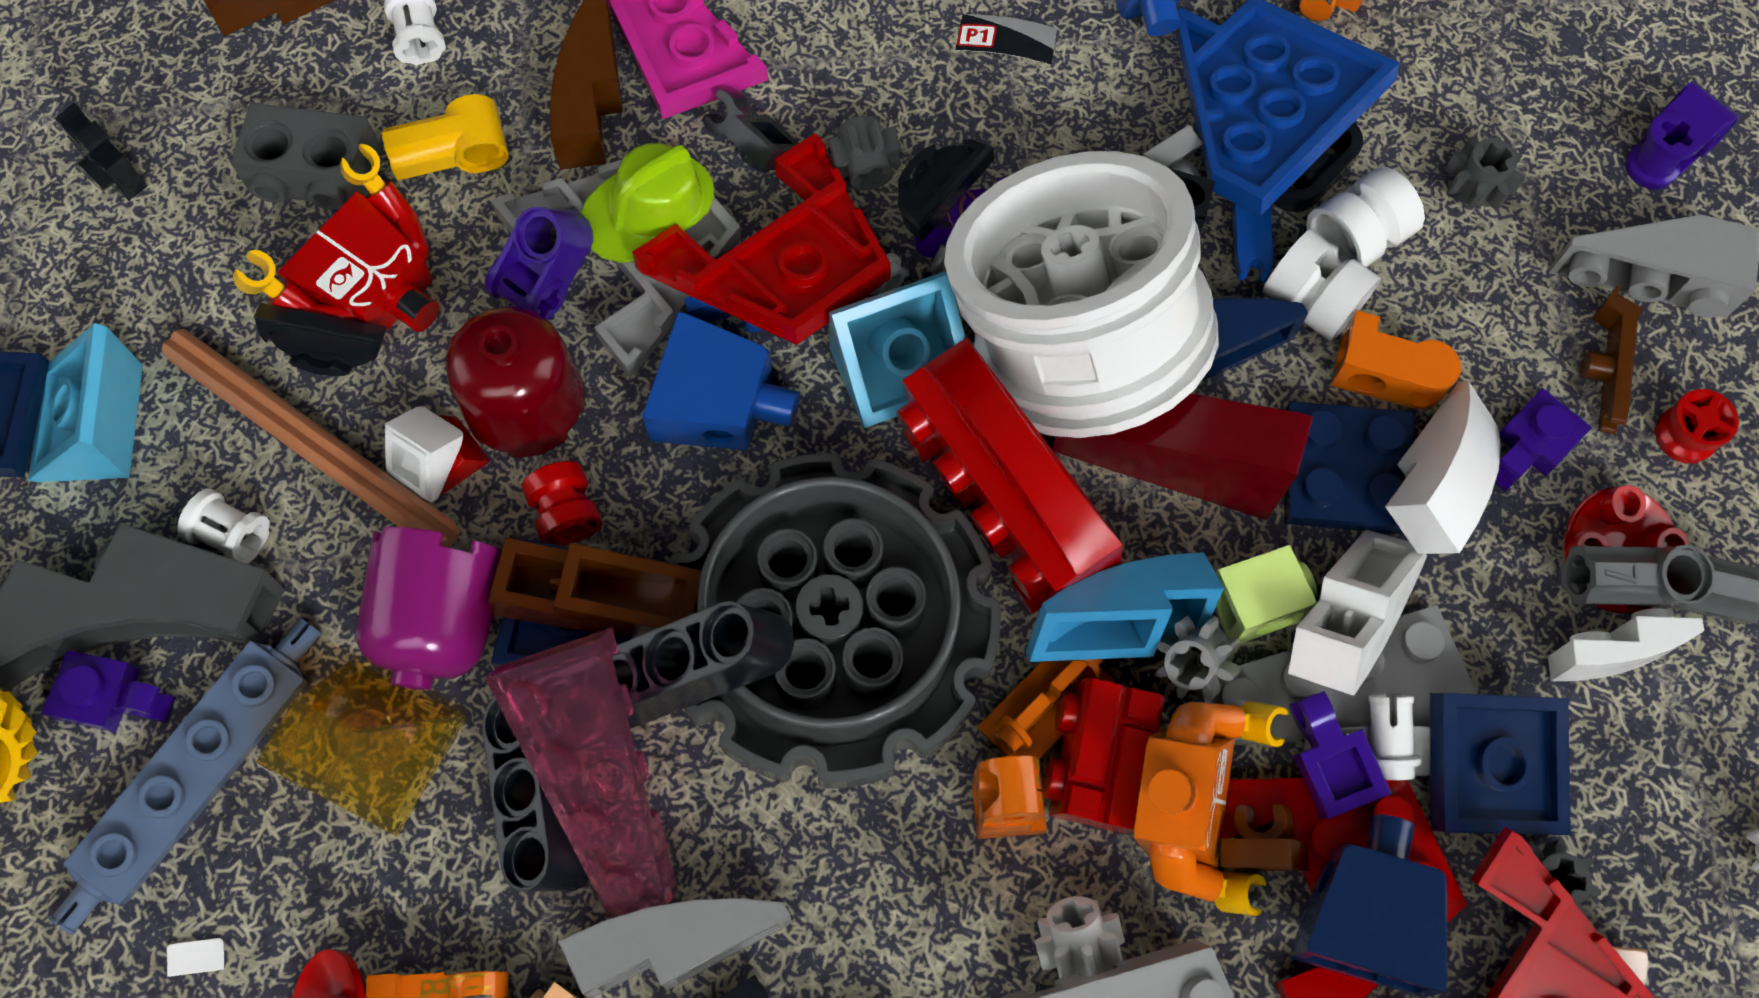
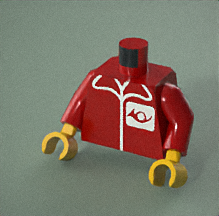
(359, 263)

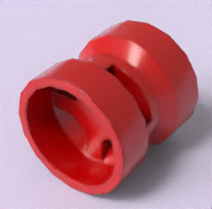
(561, 503)

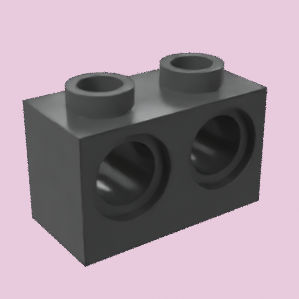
(295, 152)

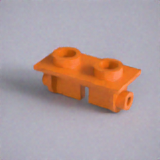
(1027, 715)

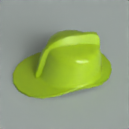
(646, 196)

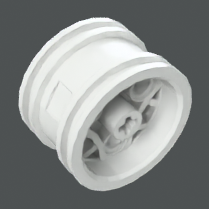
(1086, 291)

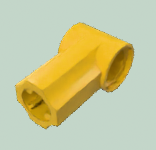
(463, 137)

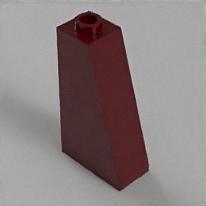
(1208, 450)

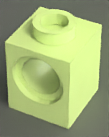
(1265, 594)

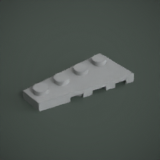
(1414, 662)

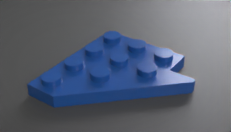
(1272, 95)

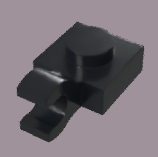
(755, 135)

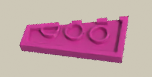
(684, 52)

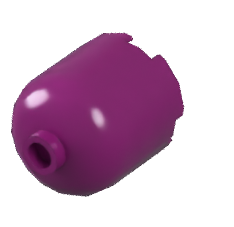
(425, 606)

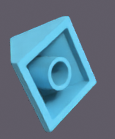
(891, 338)
(87, 411)

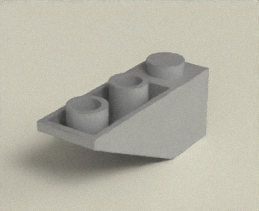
(1677, 261)

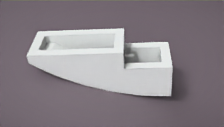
(1448, 475)
(1355, 612)

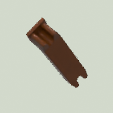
(1615, 366)

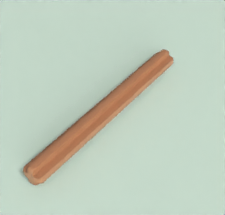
(306, 437)

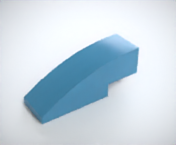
(1125, 609)

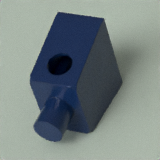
(1378, 914)

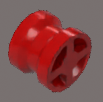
(1713, 422)

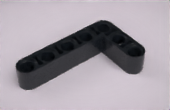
(663, 674)

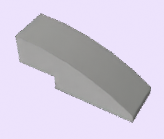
(671, 939)

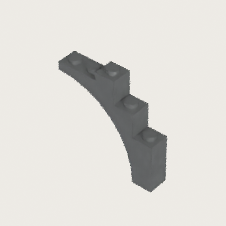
(138, 592)

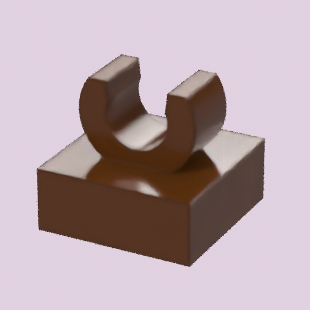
(1264, 850)

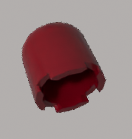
(514, 381)

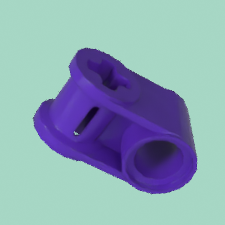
(1679, 136)
(534, 271)

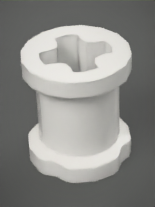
(412, 27)
(218, 513)

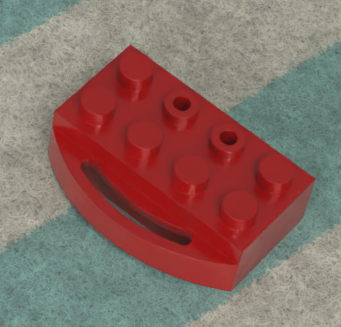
(1009, 474)

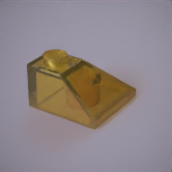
(363, 744)

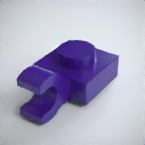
(1538, 437)
(100, 690)
(1337, 767)

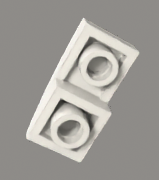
(1631, 646)

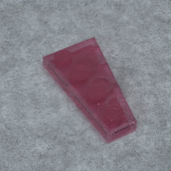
(581, 749)

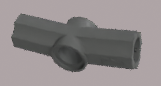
(1663, 576)

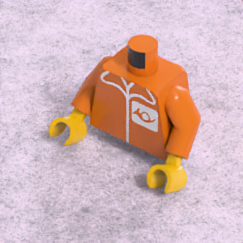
(1187, 797)

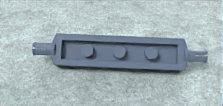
(184, 775)

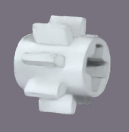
(1079, 938)

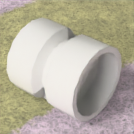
(1370, 216)
(1322, 283)

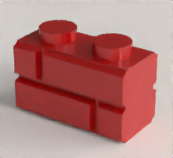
(1101, 753)

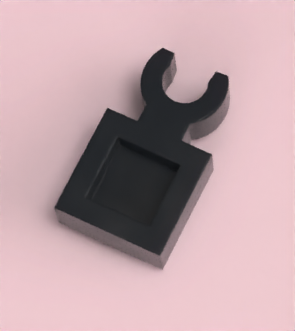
(101, 160)

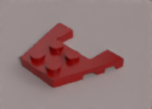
(792, 268)
(1325, 837)
(1562, 949)

